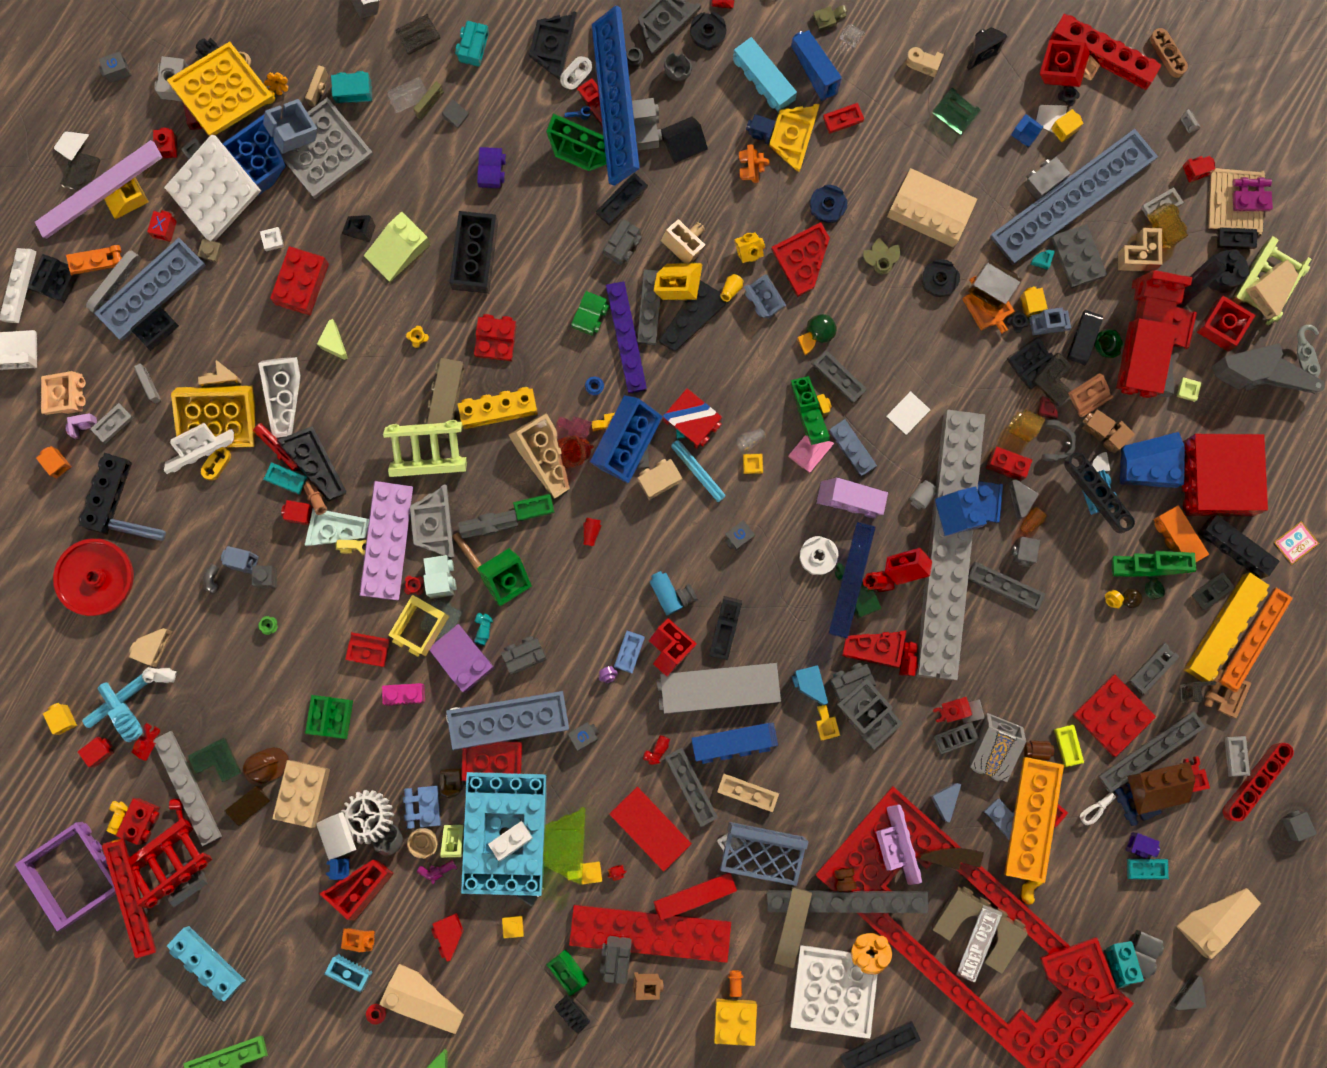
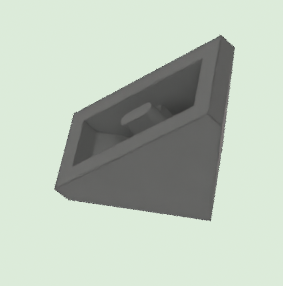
(1190, 995)

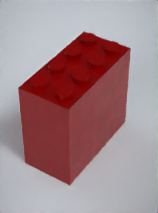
(1225, 475)

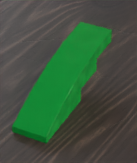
(1154, 564)

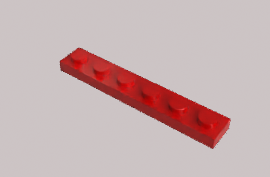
(128, 895)

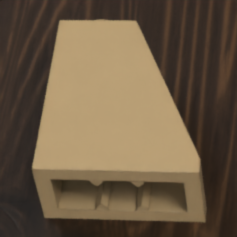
(1273, 288)

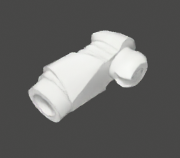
(158, 675)

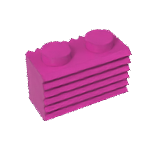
(403, 694)

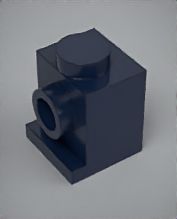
(761, 128)

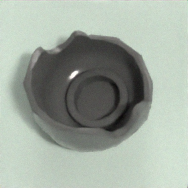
(677, 67)
(390, 843)

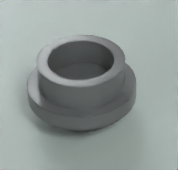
(634, 56)

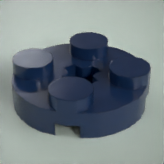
(837, 198)

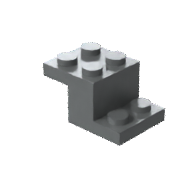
(869, 714)

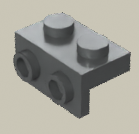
(188, 888)

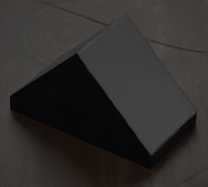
(359, 227)

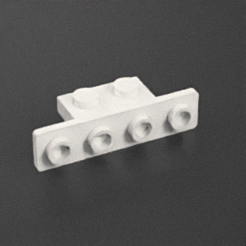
(195, 445)

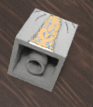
(997, 748)

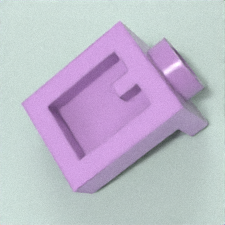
(80, 421)

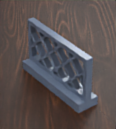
(768, 837)

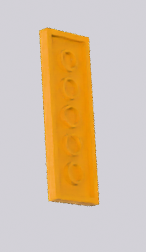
(1034, 820)

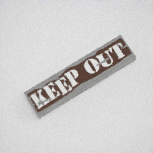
(979, 943)

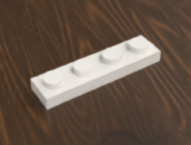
(17, 285)

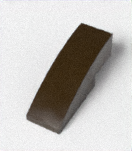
(953, 857)

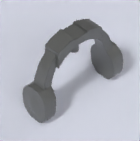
(1071, 436)

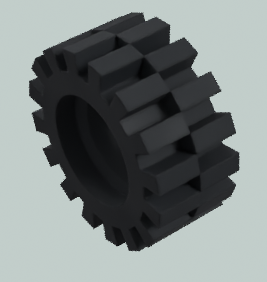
(572, 1014)

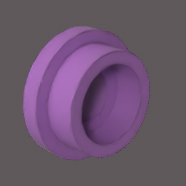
(607, 674)

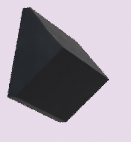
(684, 139)

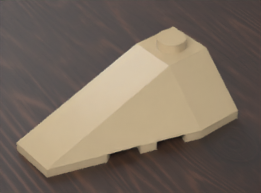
(1218, 922)
(416, 998)

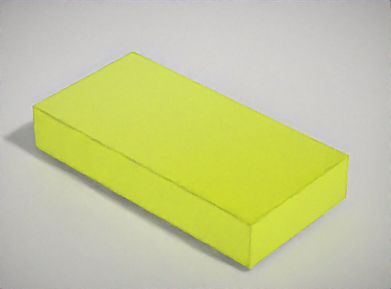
(1069, 746)

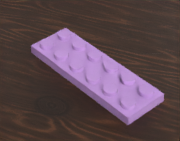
(386, 541)

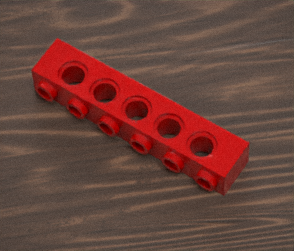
(1109, 60)

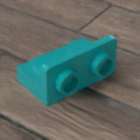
(1124, 964)

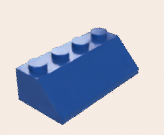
(626, 438)

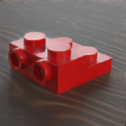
(495, 337)

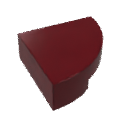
(1047, 408)

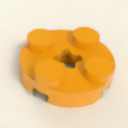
(863, 960)

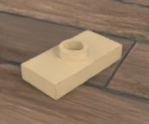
(317, 86)

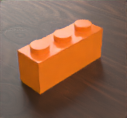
(1179, 533)

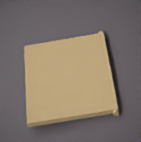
(1221, 201)

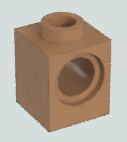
(1098, 424)

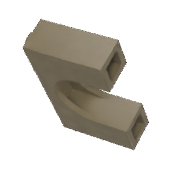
(963, 905)

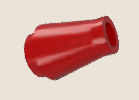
(591, 530)

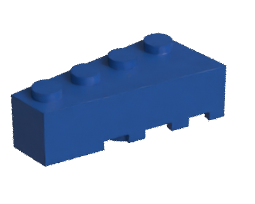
(735, 741)

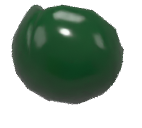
(822, 328)
(1108, 343)

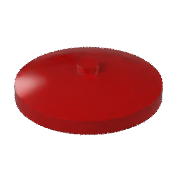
(93, 577)

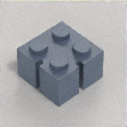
(293, 129)

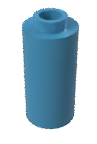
(665, 593)

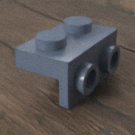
(764, 297)

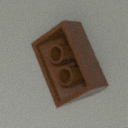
(1162, 787)

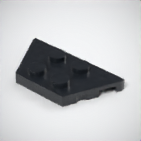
(552, 42)

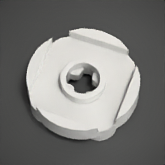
(821, 545)

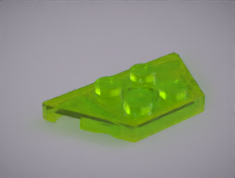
(565, 845)

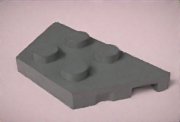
(664, 20)

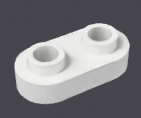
(575, 73)

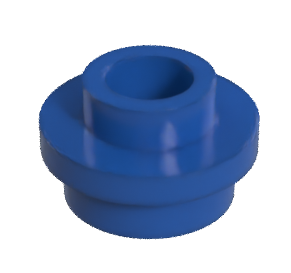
(594, 380)

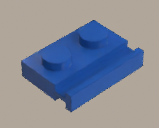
(990, 497)

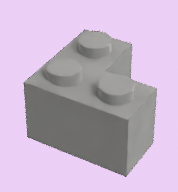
(645, 119)

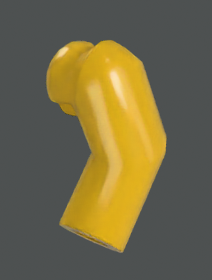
(1027, 891)

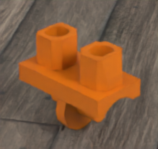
(755, 161)

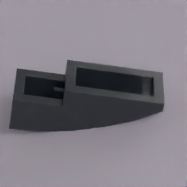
(725, 627)

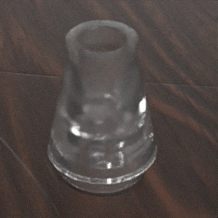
(750, 439)

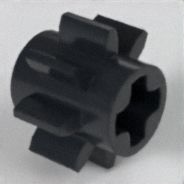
(205, 47)

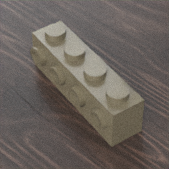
(445, 392)

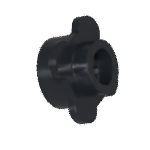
(1072, 91)
(1023, 321)

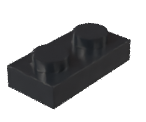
(1236, 238)

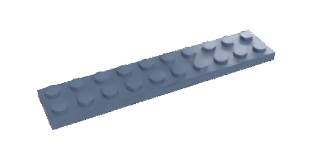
(1073, 196)

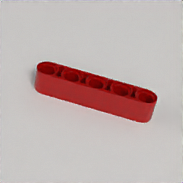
(1266, 778)

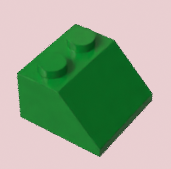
(504, 576)

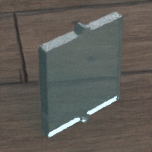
(429, 620)

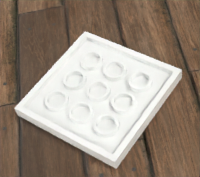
(212, 188)
(832, 993)

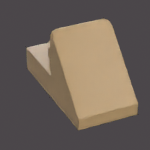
(223, 378)

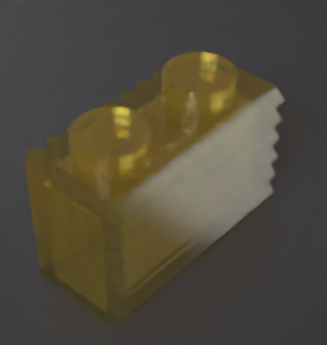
(1168, 220)
(1026, 425)

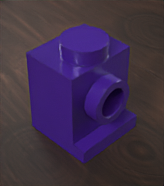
(1143, 845)

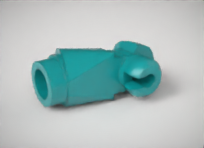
(484, 629)

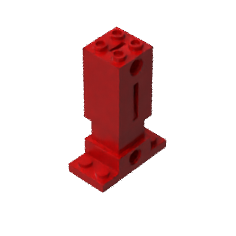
(1151, 334)

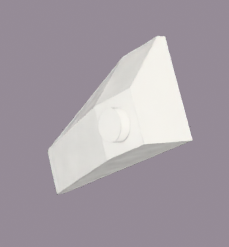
(280, 388)

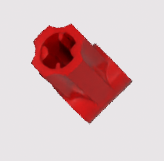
(878, 581)

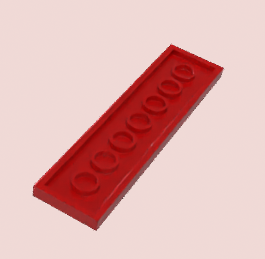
(670, 937)

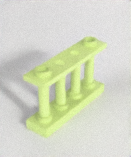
(1259, 265)
(417, 465)

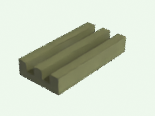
(428, 100)

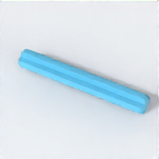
(698, 471)
(122, 695)

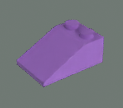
(461, 658)

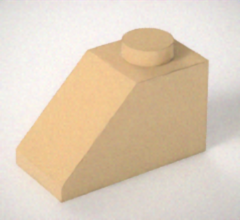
(150, 647)

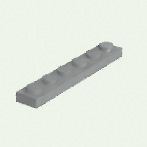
(187, 788)

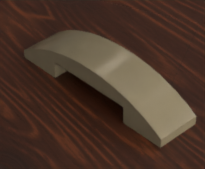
(793, 927)

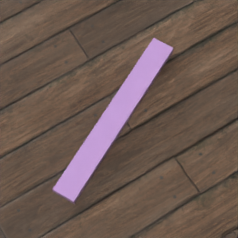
(98, 189)

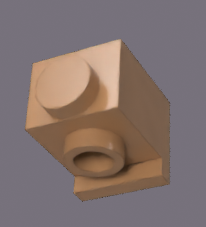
(1118, 437)
(647, 986)

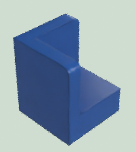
(1027, 130)

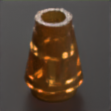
(1033, 520)

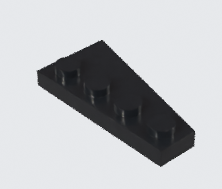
(692, 316)
(311, 458)

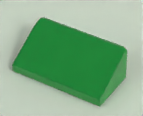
(568, 972)

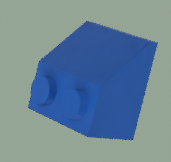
(960, 511)

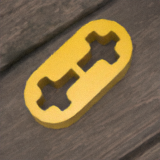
(219, 466)

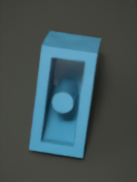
(810, 683)

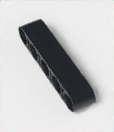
(1108, 497)

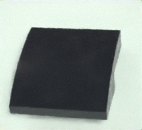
(52, 278)
(1029, 361)

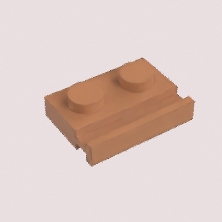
(1090, 395)

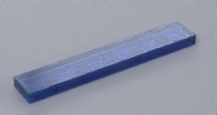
(851, 580)

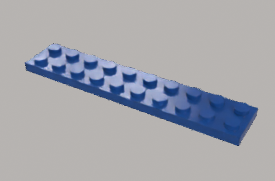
(615, 96)

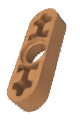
(1157, 43)

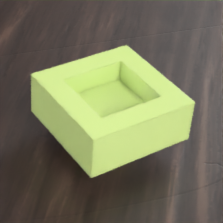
(1189, 389)

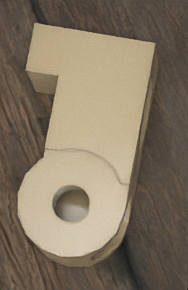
(923, 61)

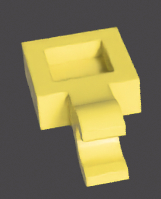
(347, 546)

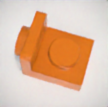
(357, 940)

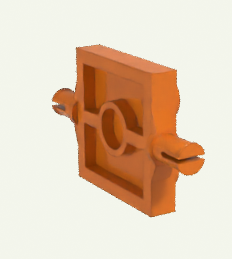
(985, 314)

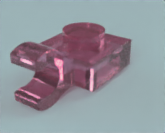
(576, 427)

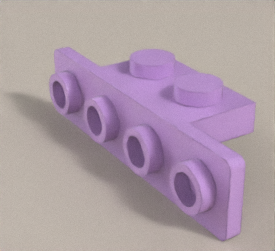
(897, 846)

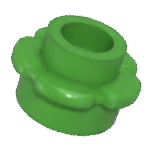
(263, 625)

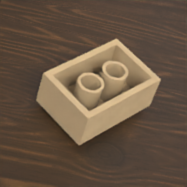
(301, 793)

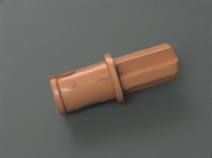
(315, 498)

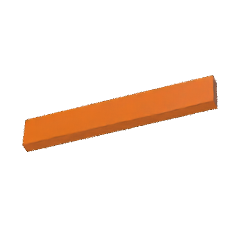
(1255, 639)

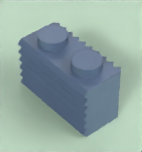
(239, 559)

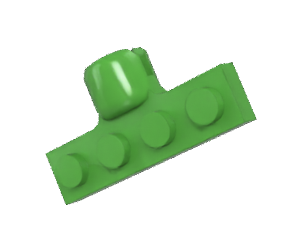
(233, 1056)

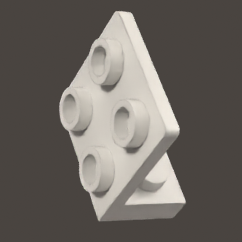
(18, 350)

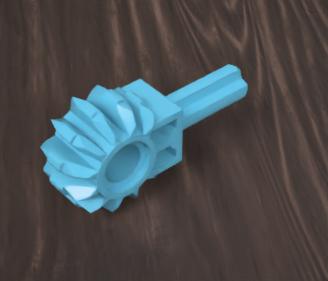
(120, 714)

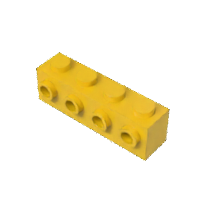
(497, 408)

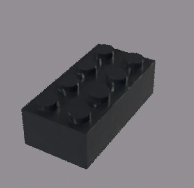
(473, 252)

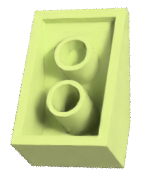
(397, 247)

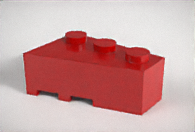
(358, 889)

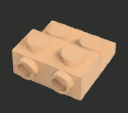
(62, 393)

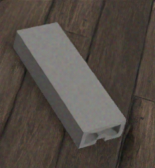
(719, 688)

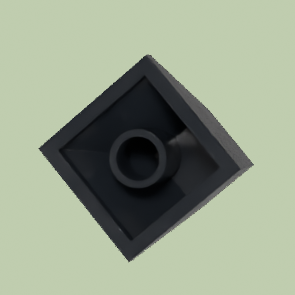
(985, 45)

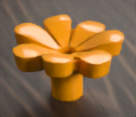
(276, 82)

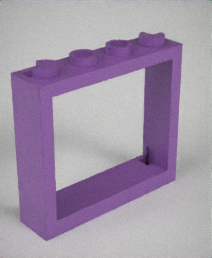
(41, 891)

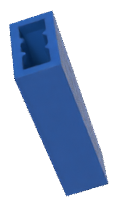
(816, 65)

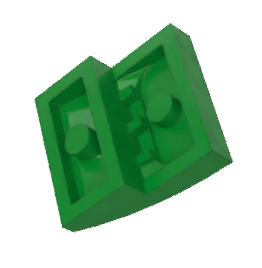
(329, 716)

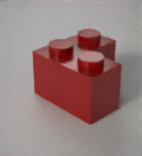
(672, 644)

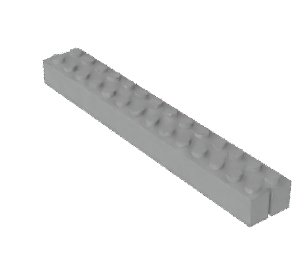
(950, 555)

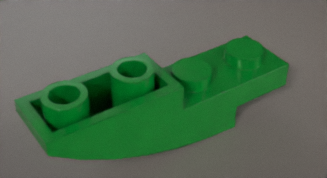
(809, 411)

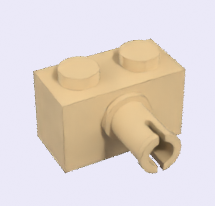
(684, 242)

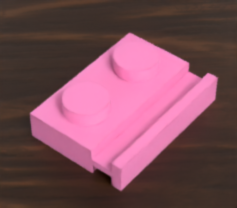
(809, 455)

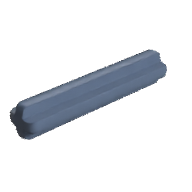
(135, 529)

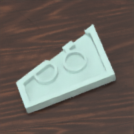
(335, 526)

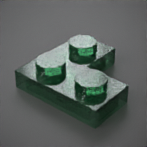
(217, 755)

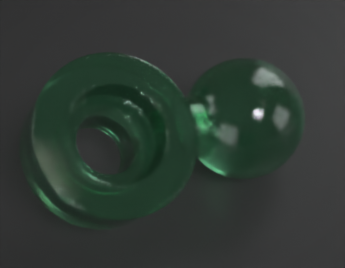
(1154, 588)

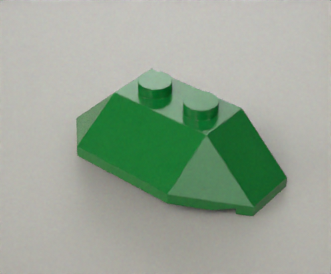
(576, 143)

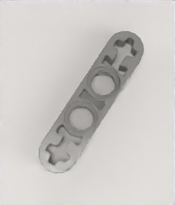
(113, 281)

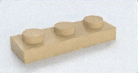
(748, 792)

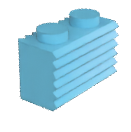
(348, 973)

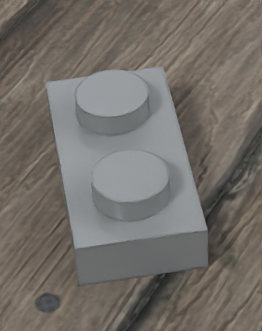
(1169, 196)
(112, 423)

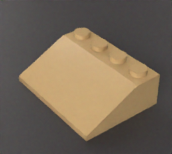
(932, 208)

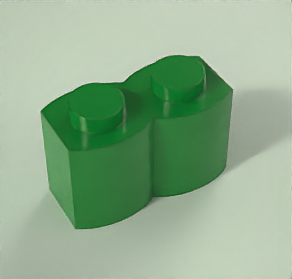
(590, 313)

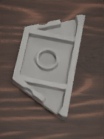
(433, 523)

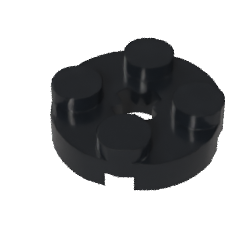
(708, 20)
(943, 288)

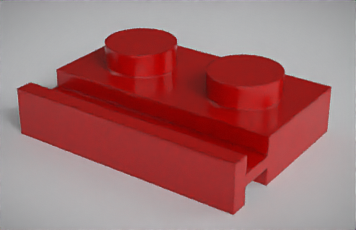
(1185, 323)
(367, 649)

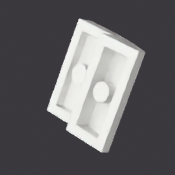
(336, 836)

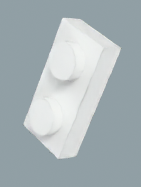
(510, 841)

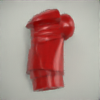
(658, 750)

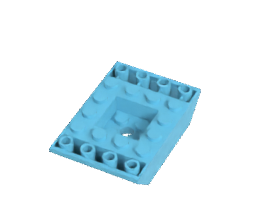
(496, 803)

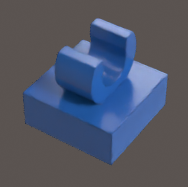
(338, 868)

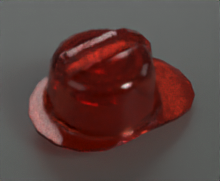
(574, 450)

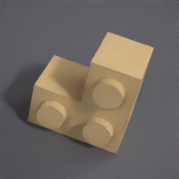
(1146, 253)

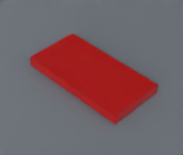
(650, 828)

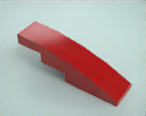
(694, 896)

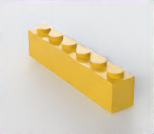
(1226, 628)

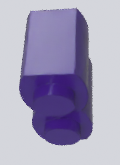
(490, 167)

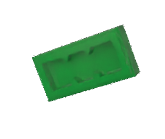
(533, 507)

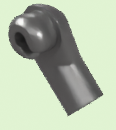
(208, 579)

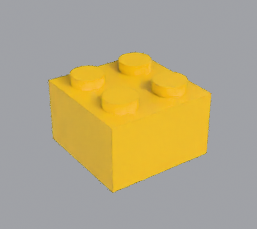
(735, 1022)

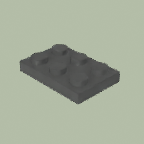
(1078, 256)

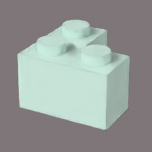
(438, 577)

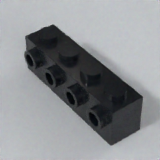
(105, 493)
(1238, 547)

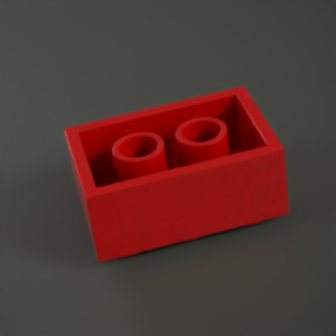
(299, 280)

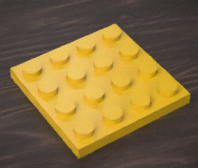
(220, 89)

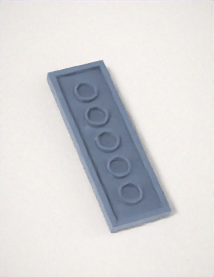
(150, 288)
(507, 720)

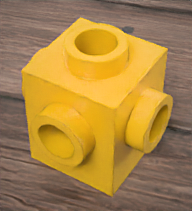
(749, 247)

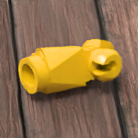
(120, 810)

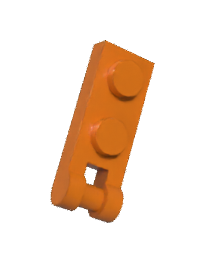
(93, 260)

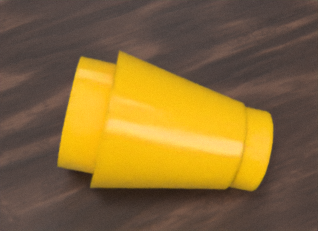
(731, 287)

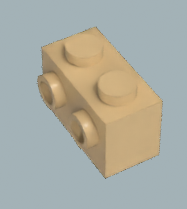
(659, 479)

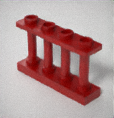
(161, 844)

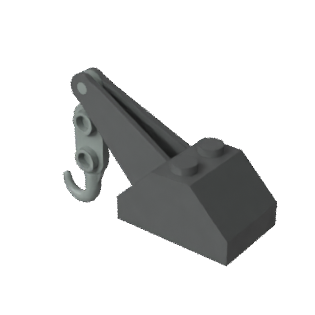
(1267, 367)

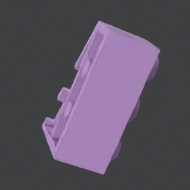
(852, 497)

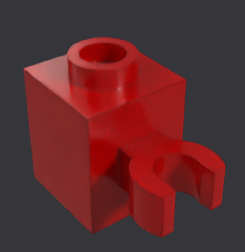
(954, 710)

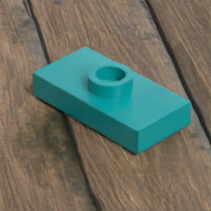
(285, 478)
(1147, 869)

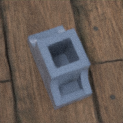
(1050, 321)

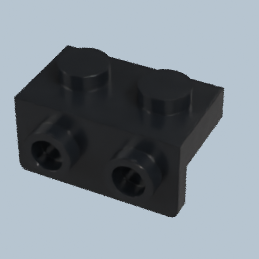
(154, 327)

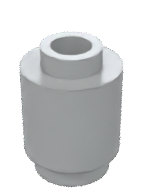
(923, 495)

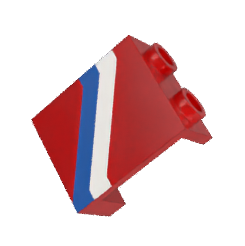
(693, 418)

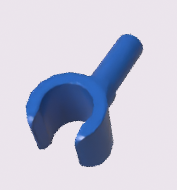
(580, 113)

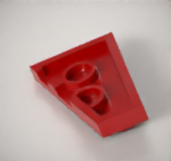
(876, 648)

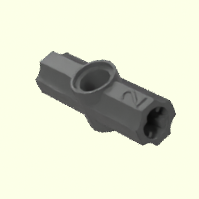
(488, 524)

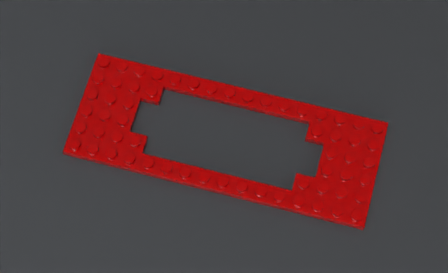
(1072, 1022)

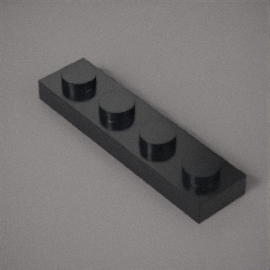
(881, 1046)

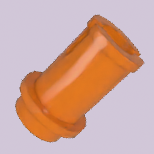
(735, 983)

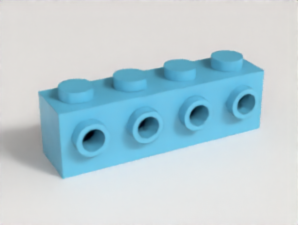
(764, 74)
(205, 963)

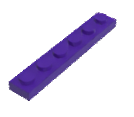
(626, 337)

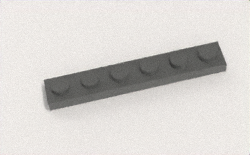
(1151, 751)

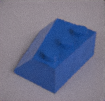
(257, 154)
(1154, 462)

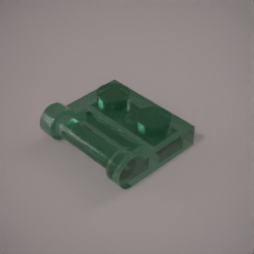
(952, 114)

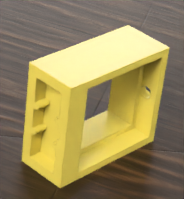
(405, 617)

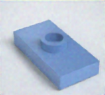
(629, 652)

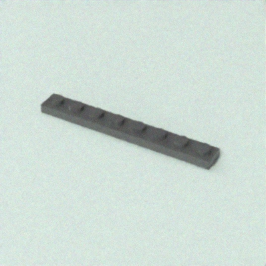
(855, 901)

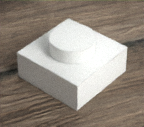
(272, 239)

